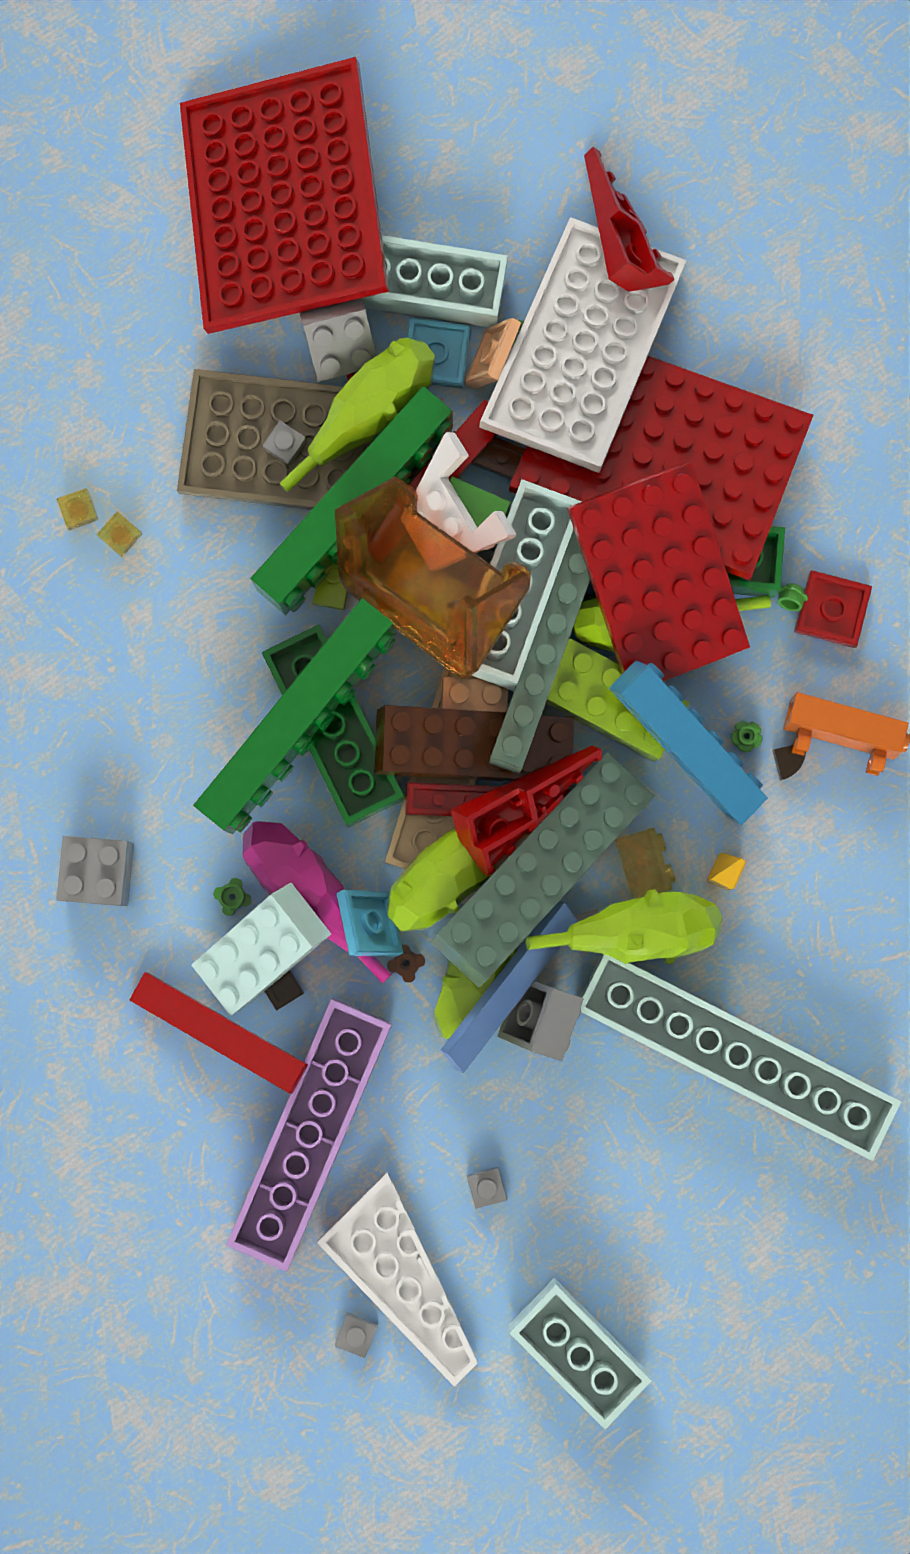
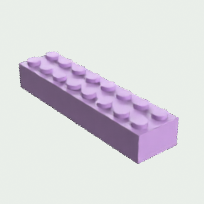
(309, 1135)

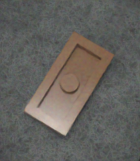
(473, 695)

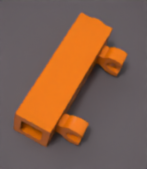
(846, 727)

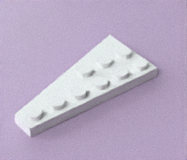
(390, 1265)

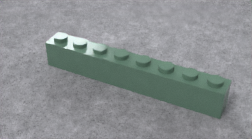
(542, 661)

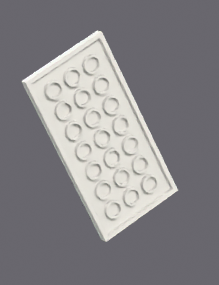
(578, 353)

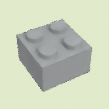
(338, 338)
(95, 871)
(542, 1021)

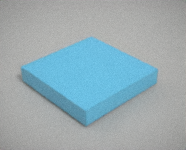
(449, 345)
(367, 924)

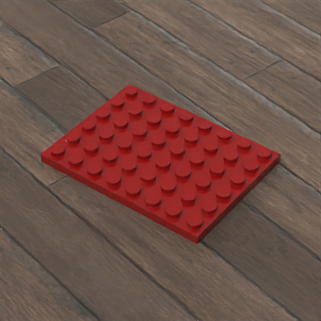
(283, 196)
(734, 438)

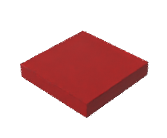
(833, 609)

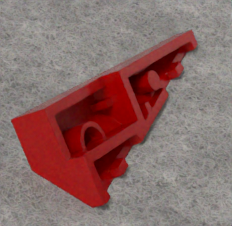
(623, 237)
(501, 817)

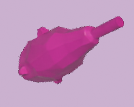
(280, 859)

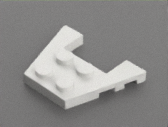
(445, 509)

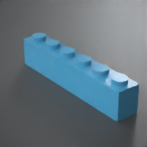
(688, 742)

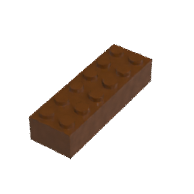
(459, 743)

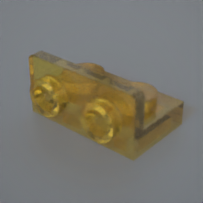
(644, 863)

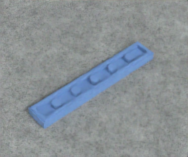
(505, 992)

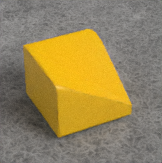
(726, 871)

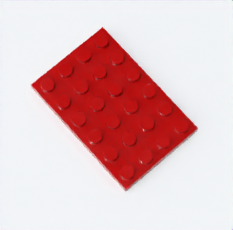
(659, 573)

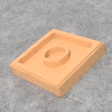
(492, 353)

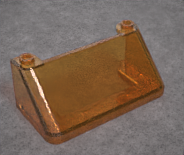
(425, 578)

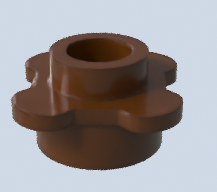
(415, 961)

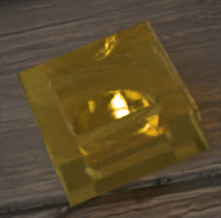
(77, 509)
(119, 534)

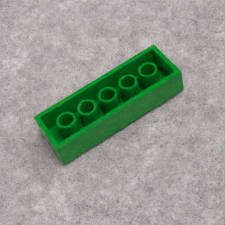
(346, 746)

